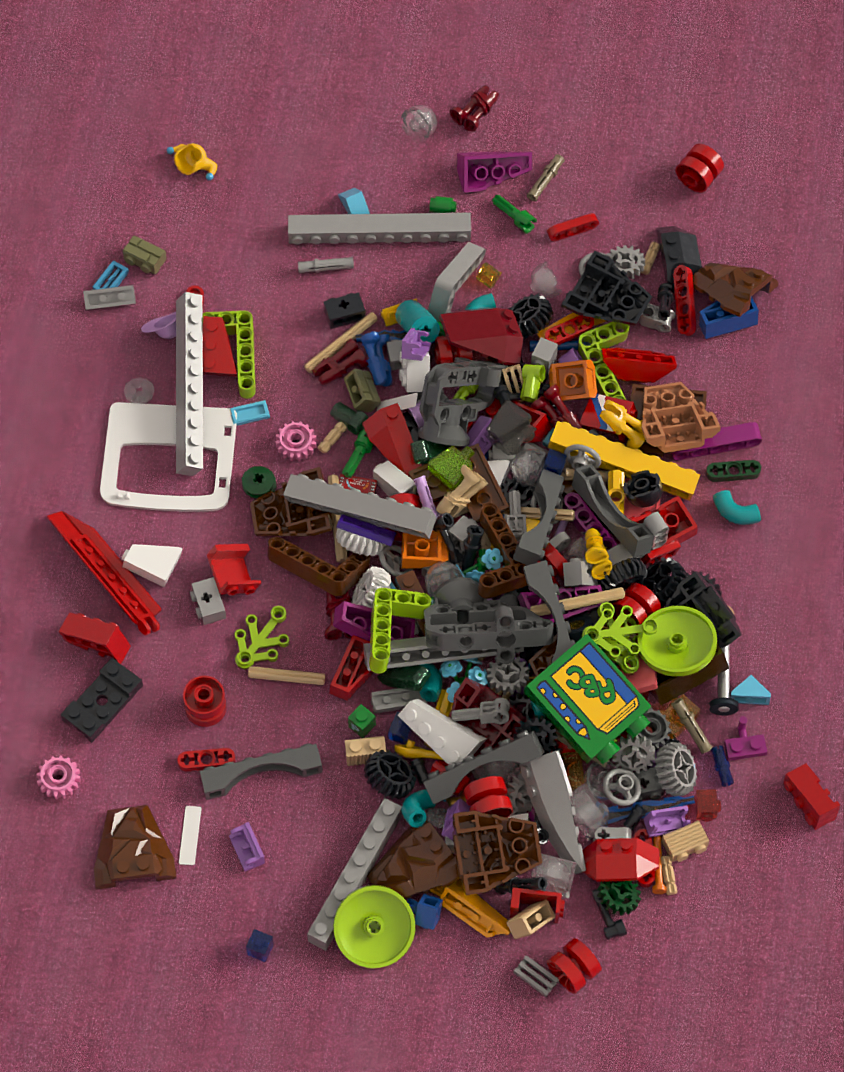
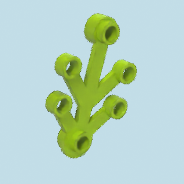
(616, 631)
(260, 640)
(625, 656)

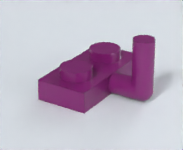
(746, 745)

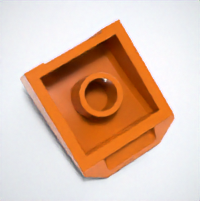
(574, 379)
(422, 552)

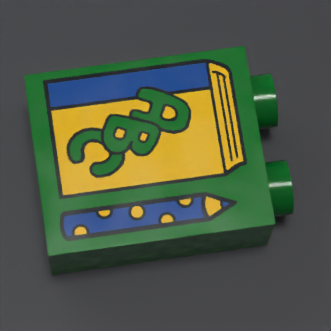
(589, 701)

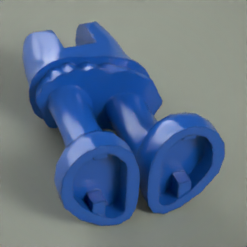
(377, 365)

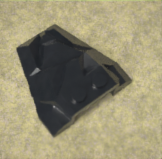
(607, 293)
(703, 596)

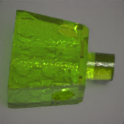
(448, 464)

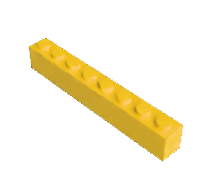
(616, 456)

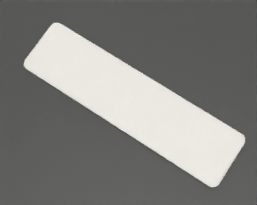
(404, 402)
(190, 835)

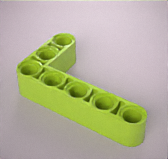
(244, 346)
(594, 351)
(385, 604)

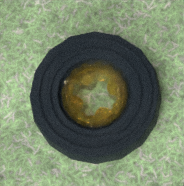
(577, 626)

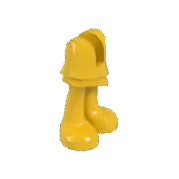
(616, 418)
(597, 554)

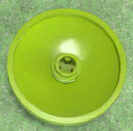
(682, 642)
(374, 926)

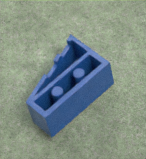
(716, 321)

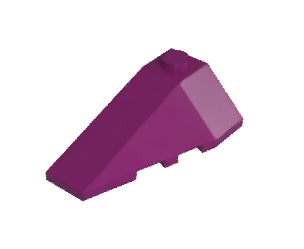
(485, 169)

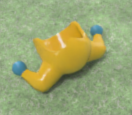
(191, 159)

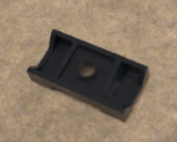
(114, 684)

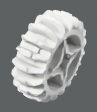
(358, 544)
(368, 584)

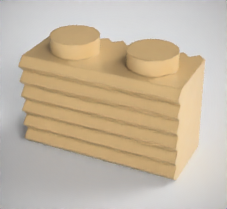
(361, 749)
(685, 841)
(531, 919)

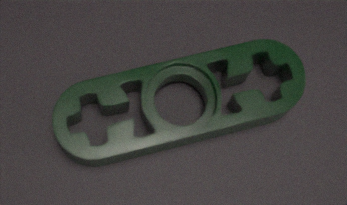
(747, 475)

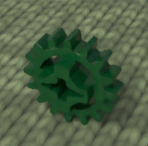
(619, 896)

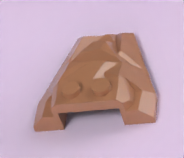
(675, 418)

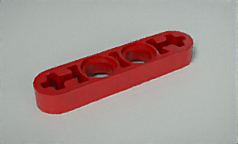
(681, 301)

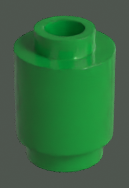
(442, 205)

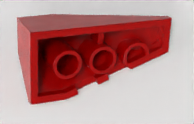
(678, 520)

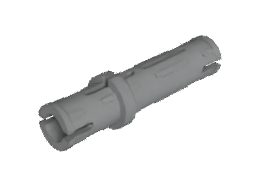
(324, 265)

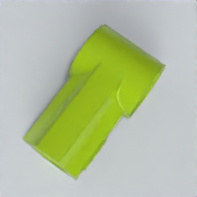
(532, 378)

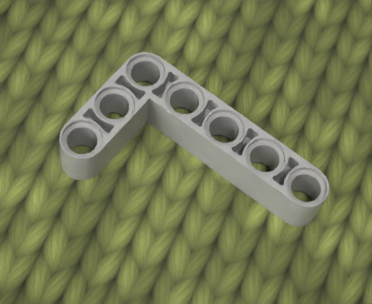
(453, 278)
(657, 527)

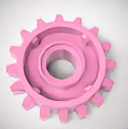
(293, 432)
(56, 767)

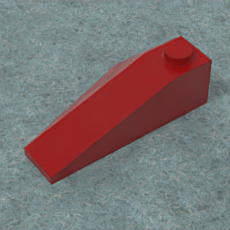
(539, 419)
(391, 436)

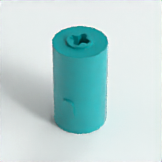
(413, 315)

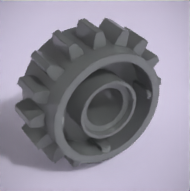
(659, 727)

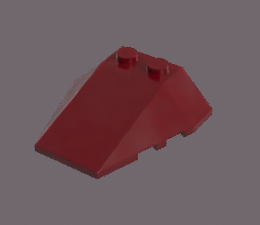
(487, 331)
(470, 696)

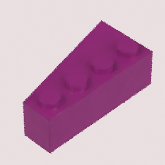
(530, 599)
(357, 621)

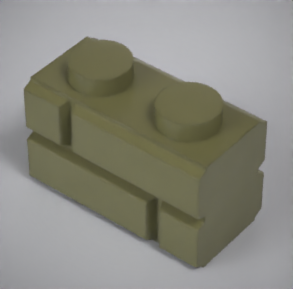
(144, 255)
(362, 390)

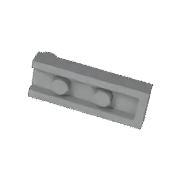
(109, 297)
(393, 699)

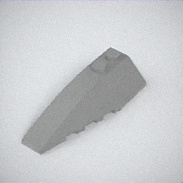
(549, 795)

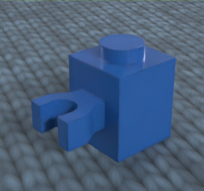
(426, 911)

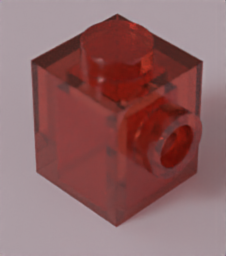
(707, 804)

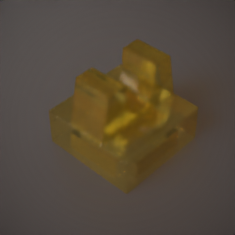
(488, 275)

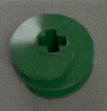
(258, 474)

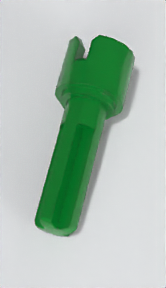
(521, 218)
(362, 446)

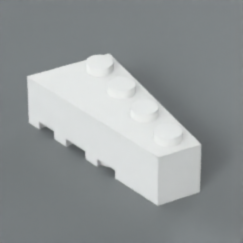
(440, 732)

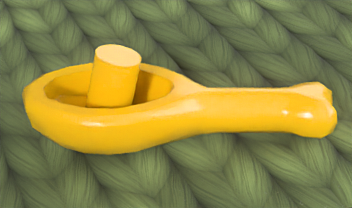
(412, 751)

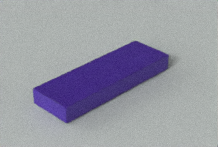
(366, 530)

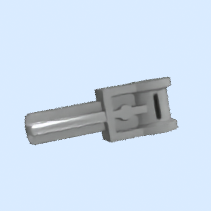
(516, 520)
(488, 712)

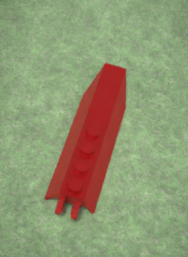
(109, 571)

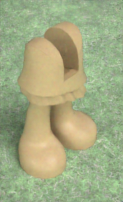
(456, 500)

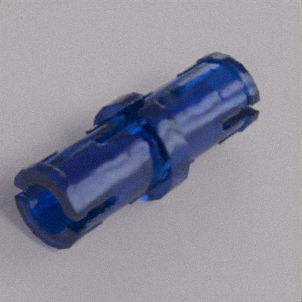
(722, 766)

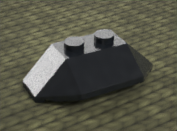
(677, 249)

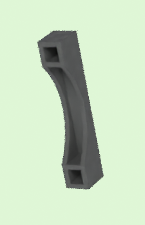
(591, 488)
(546, 492)
(540, 582)
(520, 750)
(300, 761)

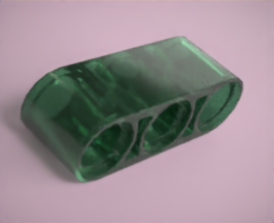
(425, 450)
(405, 677)

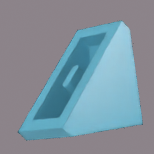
(354, 201)
(751, 692)

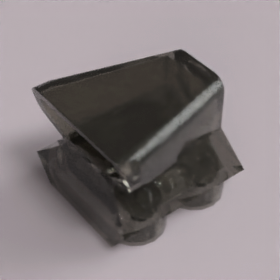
(510, 428)

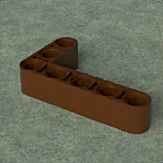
(501, 537)
(315, 570)

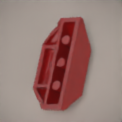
(638, 364)
(620, 859)

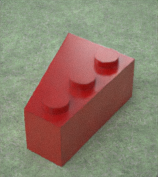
(216, 348)
(95, 634)
(352, 670)
(811, 797)

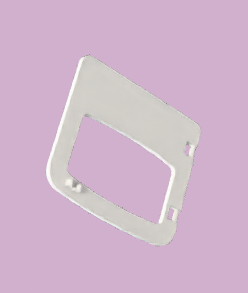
(156, 425)

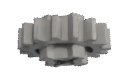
(626, 258)
(508, 676)
(634, 753)
(518, 795)

